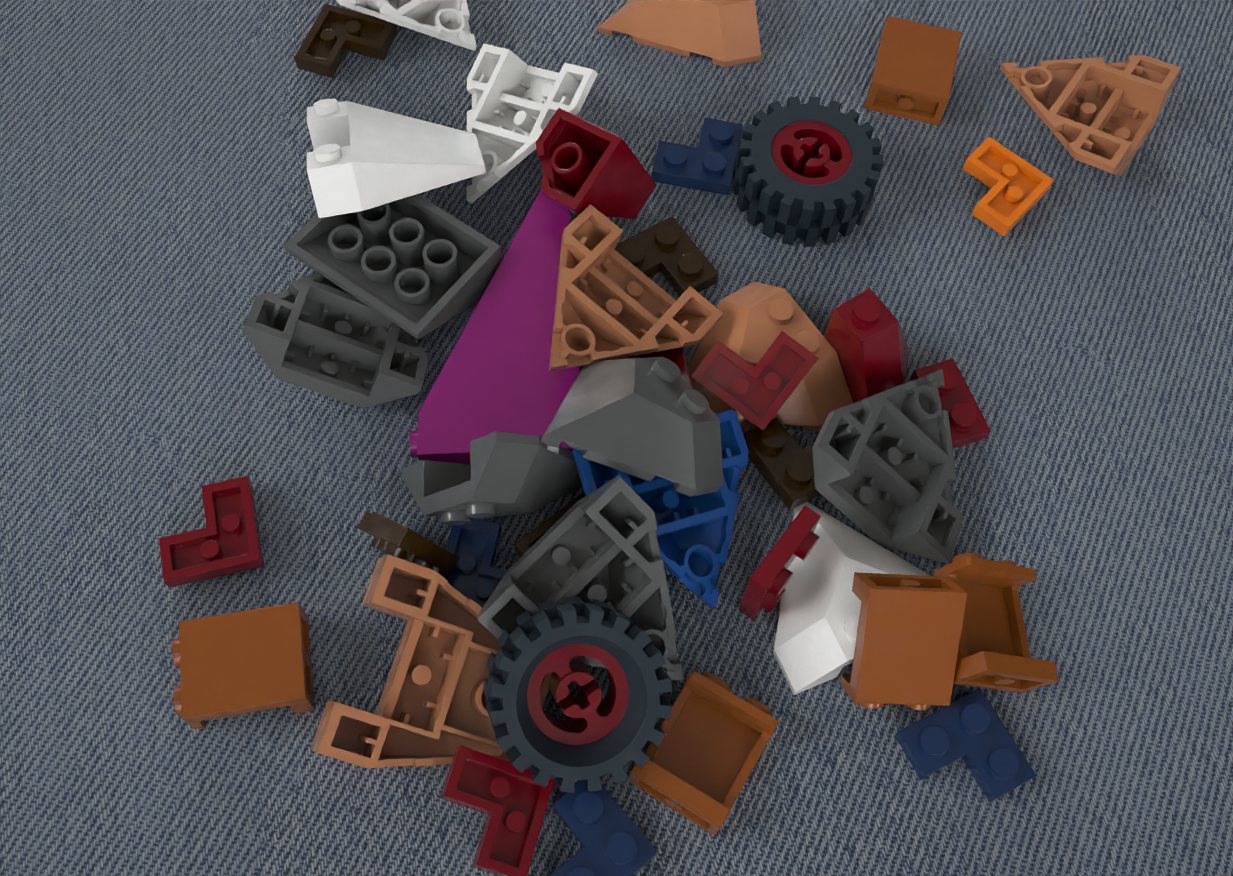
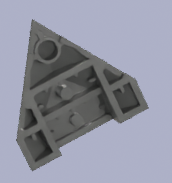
(334, 344)
(643, 423)
(892, 468)
(504, 478)
(599, 552)

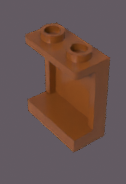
(913, 70)
(993, 631)
(905, 640)
(243, 663)
(705, 751)

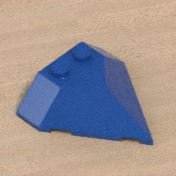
(694, 529)

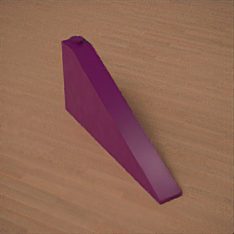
(502, 359)

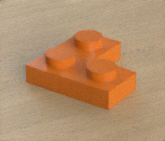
(1013, 185)

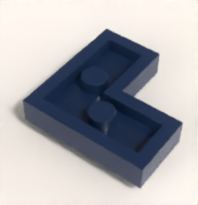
(701, 167)
(476, 548)
(969, 732)
(605, 831)

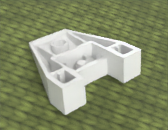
(380, 156)

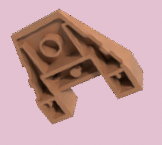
(435, 682)

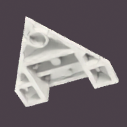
(435, 18)
(514, 107)
(819, 608)

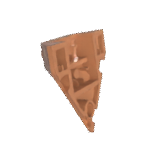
(709, 28)
(1097, 106)
(612, 307)
(749, 327)

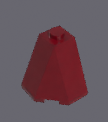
(591, 167)
(868, 345)

